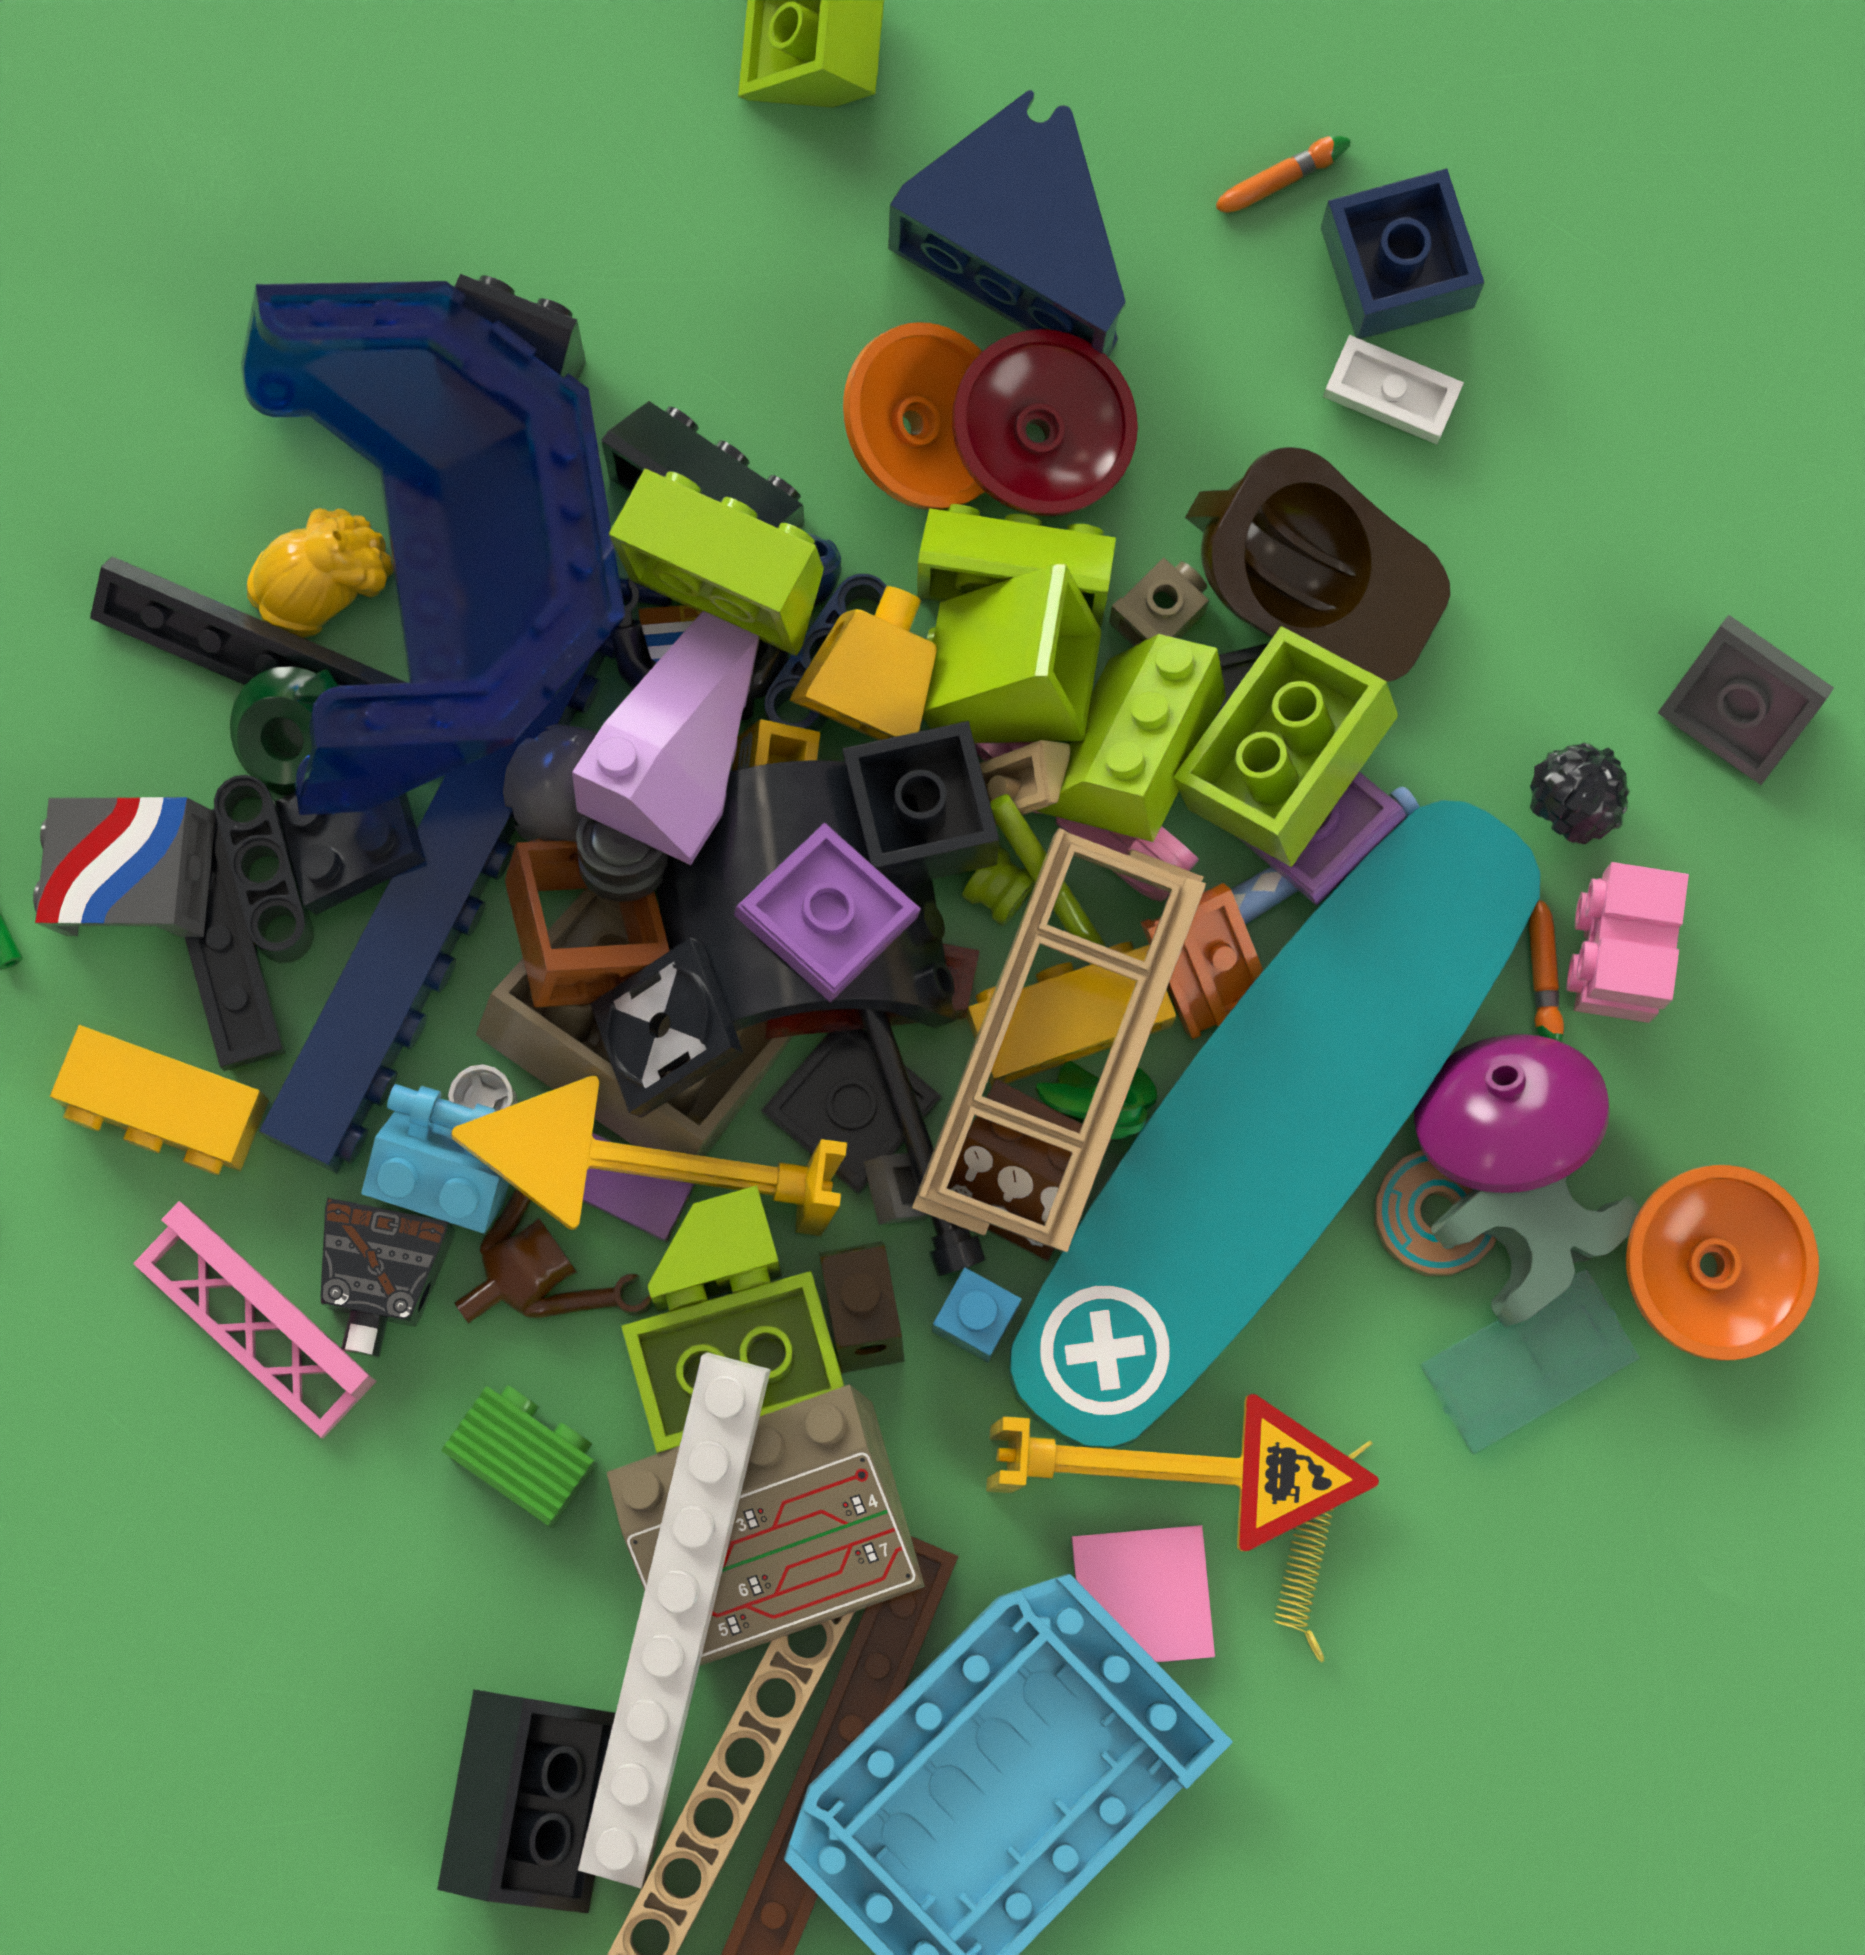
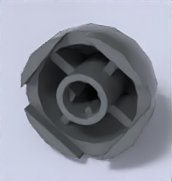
(541, 783)

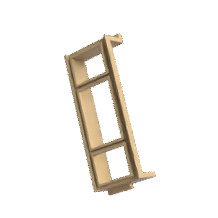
(1092, 1140)

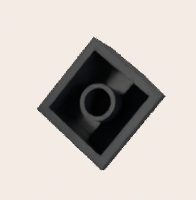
(923, 803)

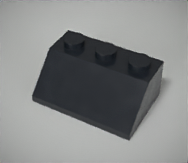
(669, 443)
(525, 1802)

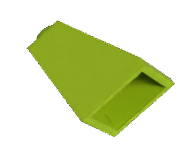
(1015, 660)

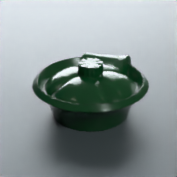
(273, 723)

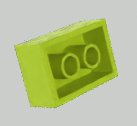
(1286, 746)
(763, 1326)

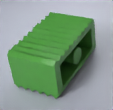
(521, 1455)

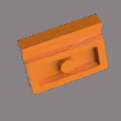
(1214, 963)

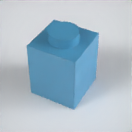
(976, 1315)

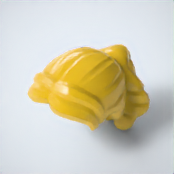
(318, 571)

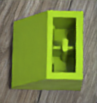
(716, 1251)

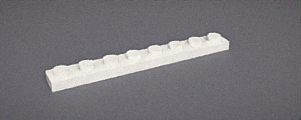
(674, 1619)

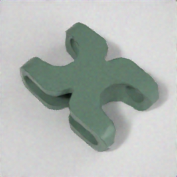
(1543, 1238)

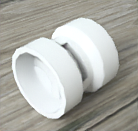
(482, 1086)

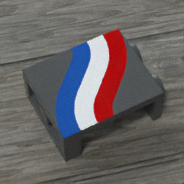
(125, 864)

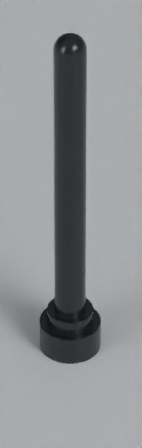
(952, 1244)

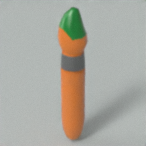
(1319, 156)
(1548, 1018)

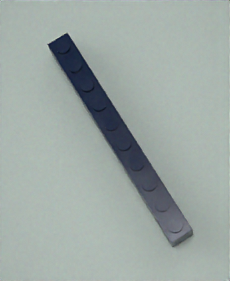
(408, 950)

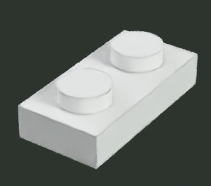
(1393, 389)

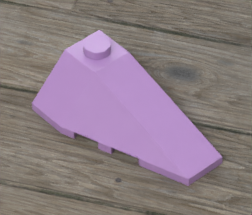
(671, 744)

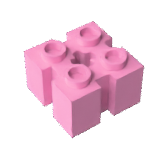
(1629, 942)

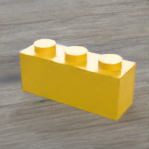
(1064, 1017)
(158, 1101)

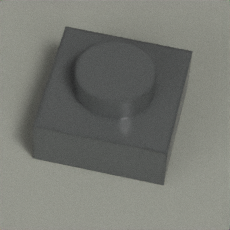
(893, 1188)

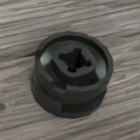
(617, 864)

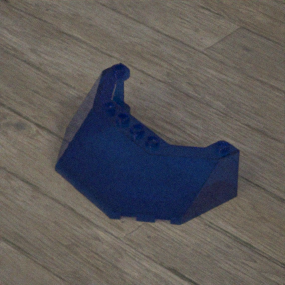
(486, 514)

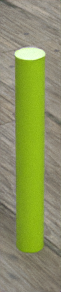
(1032, 856)

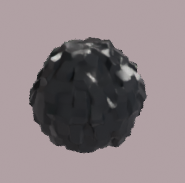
(1580, 792)

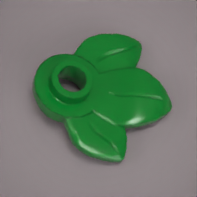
(1076, 1089)

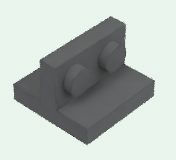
(1745, 700)

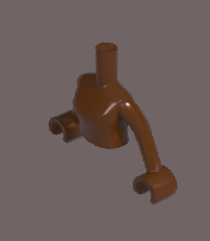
(528, 1267)

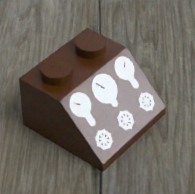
(1013, 1168)

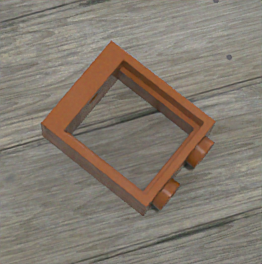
(574, 973)

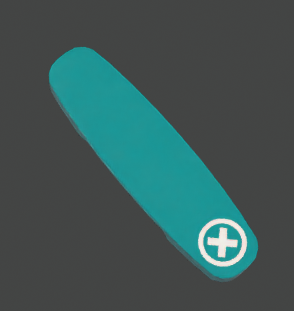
(1274, 1125)

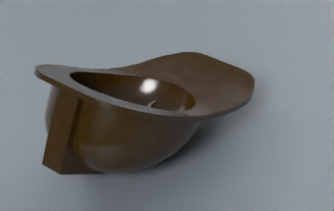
(1320, 560)

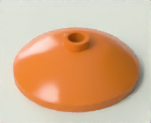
(912, 376)
(1761, 1254)

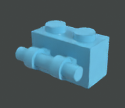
(425, 1169)

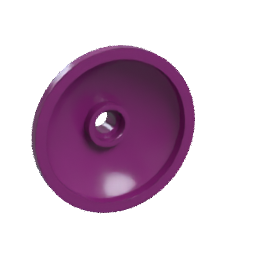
(1512, 1113)

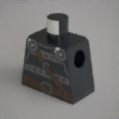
(379, 1269)

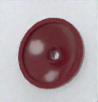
(1071, 396)

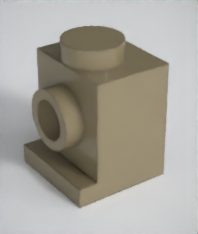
(1140, 618)

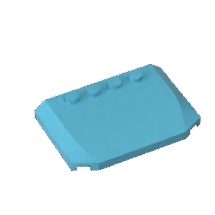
(1000, 1779)

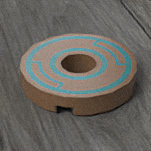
(1402, 1226)

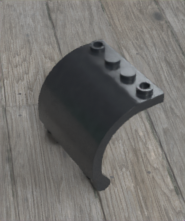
(762, 823)

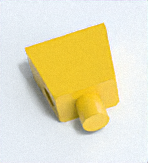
(872, 670)

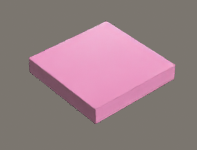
(1151, 1587)

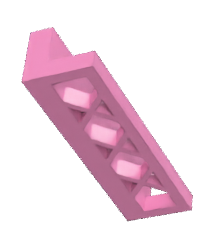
(270, 1302)

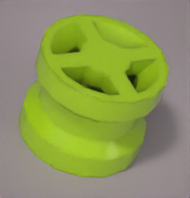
(1000, 888)

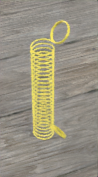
(1311, 1639)

